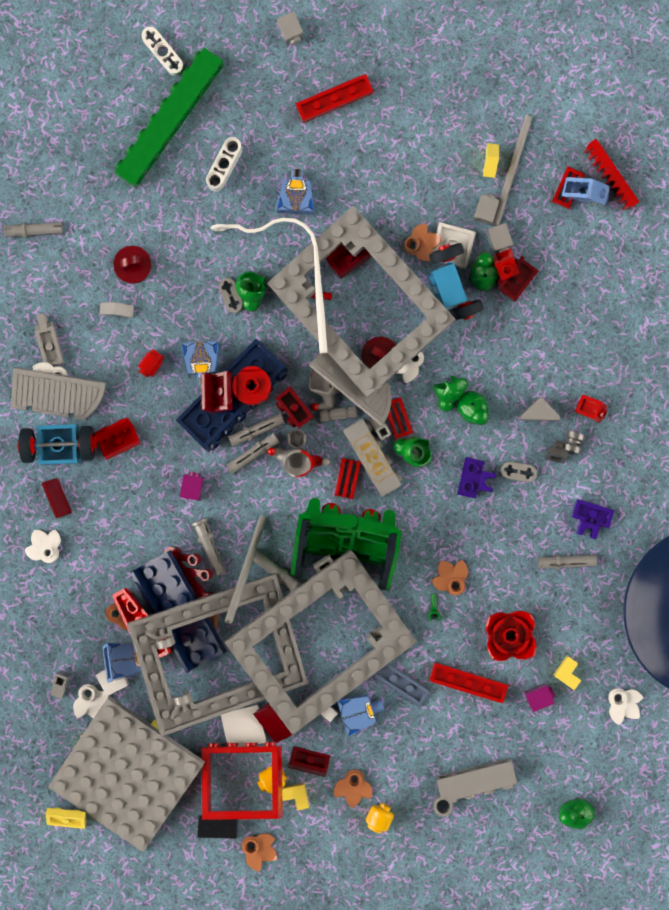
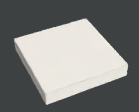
(454, 235)
(243, 727)

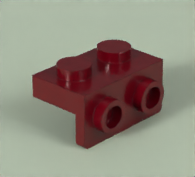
(344, 262)
(515, 285)
(216, 392)

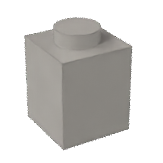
(290, 29)
(486, 209)
(499, 238)

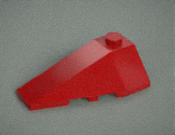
(132, 610)

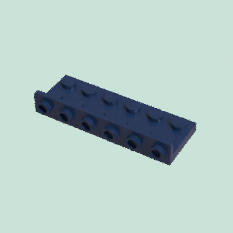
(210, 427)
(165, 587)

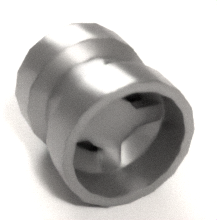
(294, 438)
(573, 442)

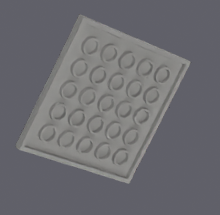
(126, 774)

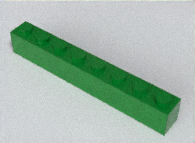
(169, 118)

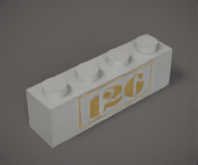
(372, 458)

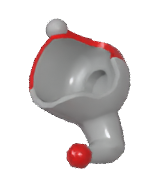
(325, 389)
(297, 461)

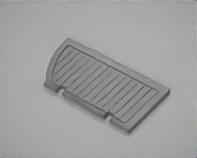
(55, 393)
(376, 406)

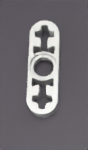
(175, 58)

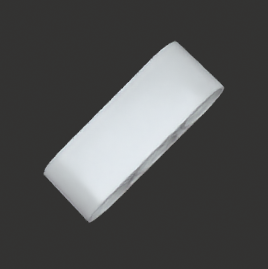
(224, 155)

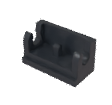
(217, 828)

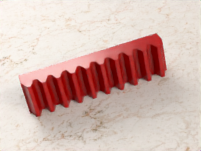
(334, 98)
(612, 174)
(468, 682)

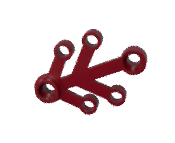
(191, 572)

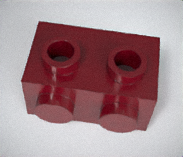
(294, 407)

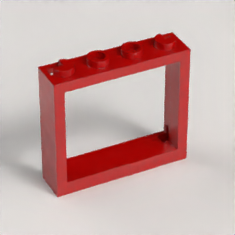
(277, 798)

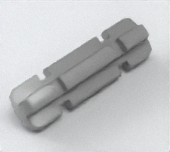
(338, 414)

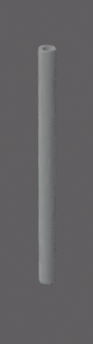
(512, 169)
(245, 570)

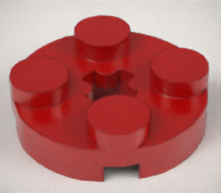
(244, 378)

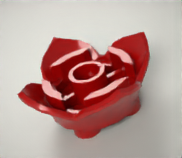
(521, 646)

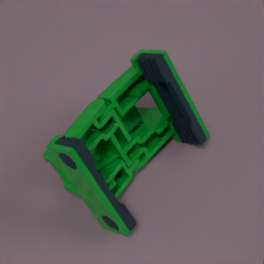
(344, 533)

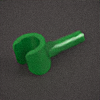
(434, 607)

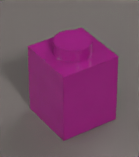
(192, 486)
(540, 697)

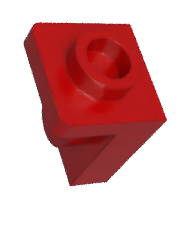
(506, 264)
(591, 408)

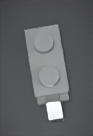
(48, 341)

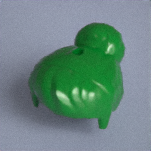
(484, 265)
(250, 289)
(450, 392)
(473, 414)
(405, 447)
(571, 813)

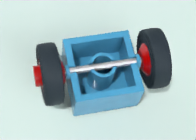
(448, 284)
(57, 444)

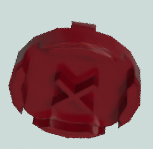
(132, 264)
(375, 350)

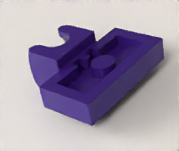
(474, 478)
(591, 517)

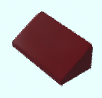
(56, 498)
(272, 723)
(309, 761)

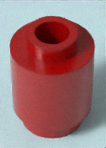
(150, 363)

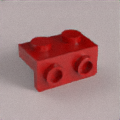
(117, 438)

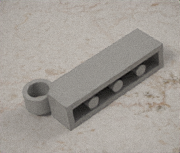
(473, 781)

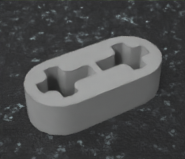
(226, 298)
(517, 476)

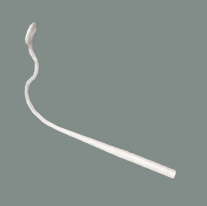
(319, 295)

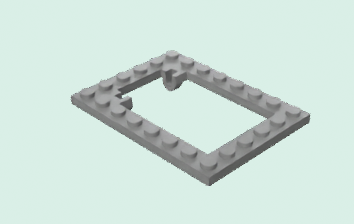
(295, 291)
(340, 575)
(180, 712)

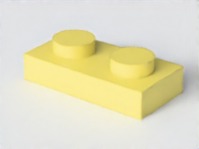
(66, 818)

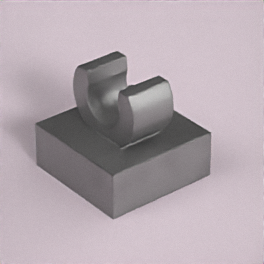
(557, 453)

